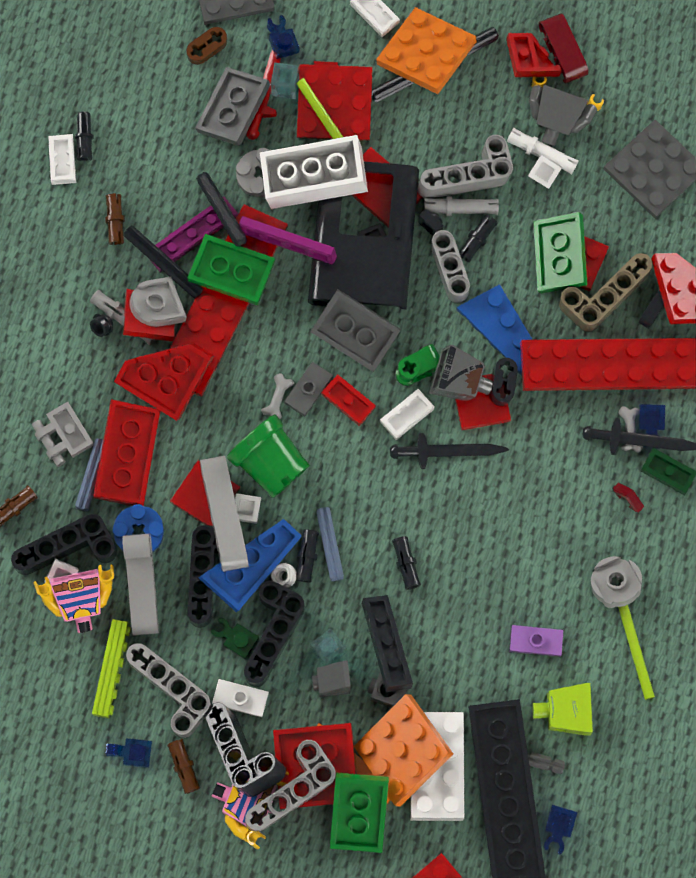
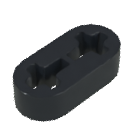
(652, 311)
(508, 382)

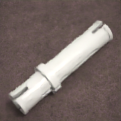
(537, 148)

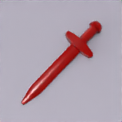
(263, 111)

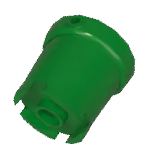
(269, 456)

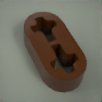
(210, 49)

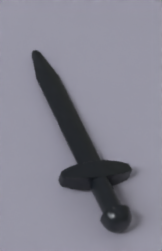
(617, 436)
(424, 450)

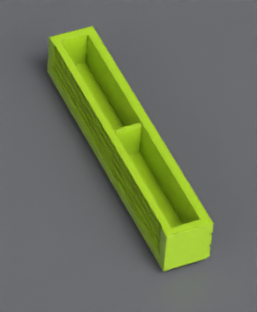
(110, 669)

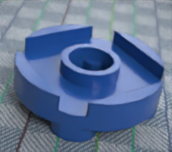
(138, 516)

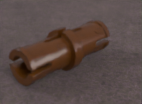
(114, 219)
(17, 503)
(183, 766)

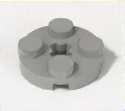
(245, 173)
(613, 595)

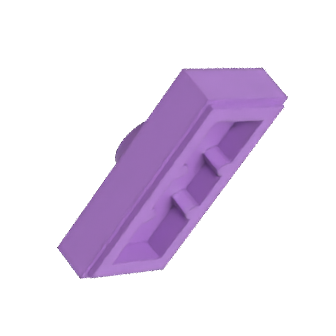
(536, 640)

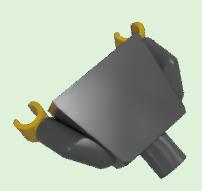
(560, 111)

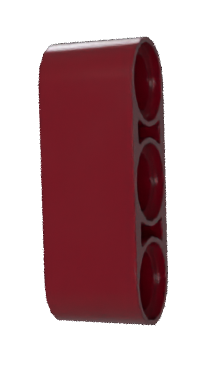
(564, 47)

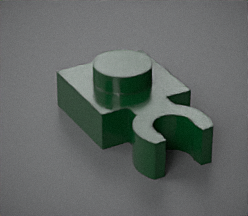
(238, 639)

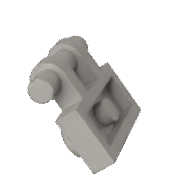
(70, 431)

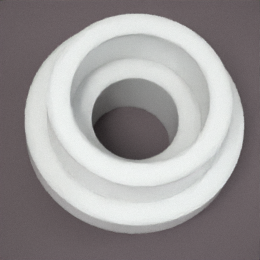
(276, 574)

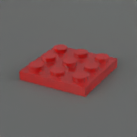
(343, 94)
(335, 742)

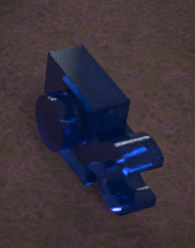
(281, 40)
(651, 418)
(560, 824)

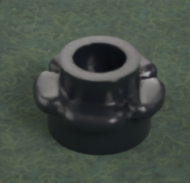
(101, 325)

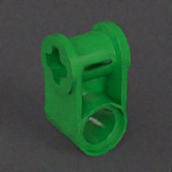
(421, 363)

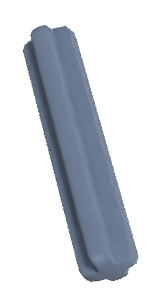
(88, 484)
(330, 544)

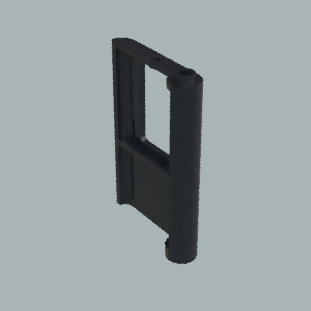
(365, 266)

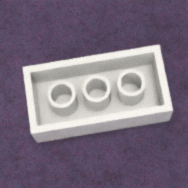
(313, 172)
(443, 793)

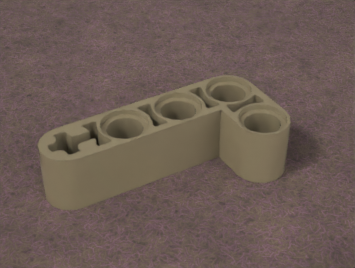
(609, 290)

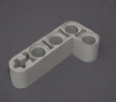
(463, 172)
(141, 584)
(166, 684)
(287, 792)

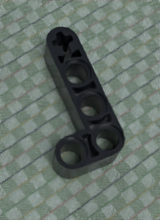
(61, 549)
(198, 552)
(271, 638)
(237, 747)

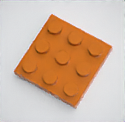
(426, 50)
(404, 749)

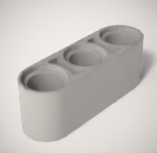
(450, 255)

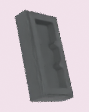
(308, 389)

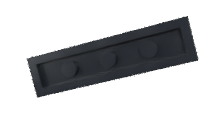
(387, 643)

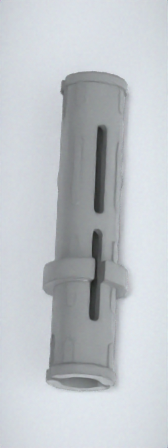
(461, 206)
(100, 300)

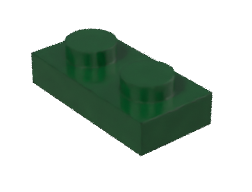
(668, 471)

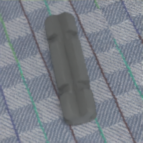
(545, 763)

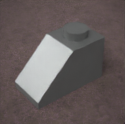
(332, 679)

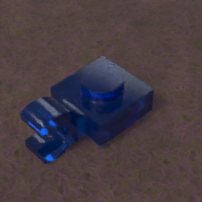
(135, 752)

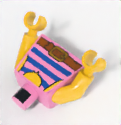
(77, 595)
(236, 808)

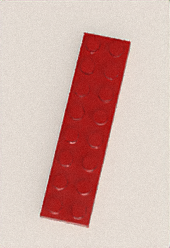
(217, 315)
(608, 364)

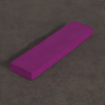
(192, 233)
(288, 240)

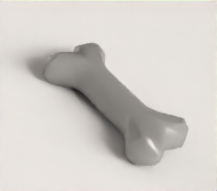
(281, 386)
(629, 417)

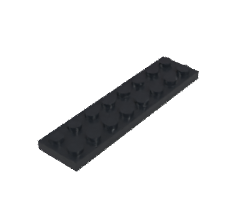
(506, 790)

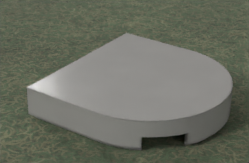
(157, 303)

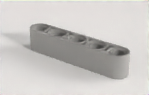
(224, 513)

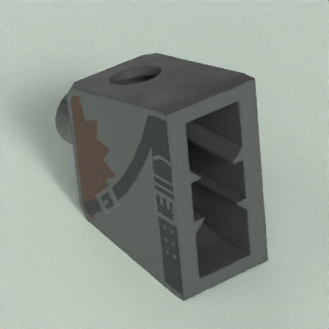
(459, 375)

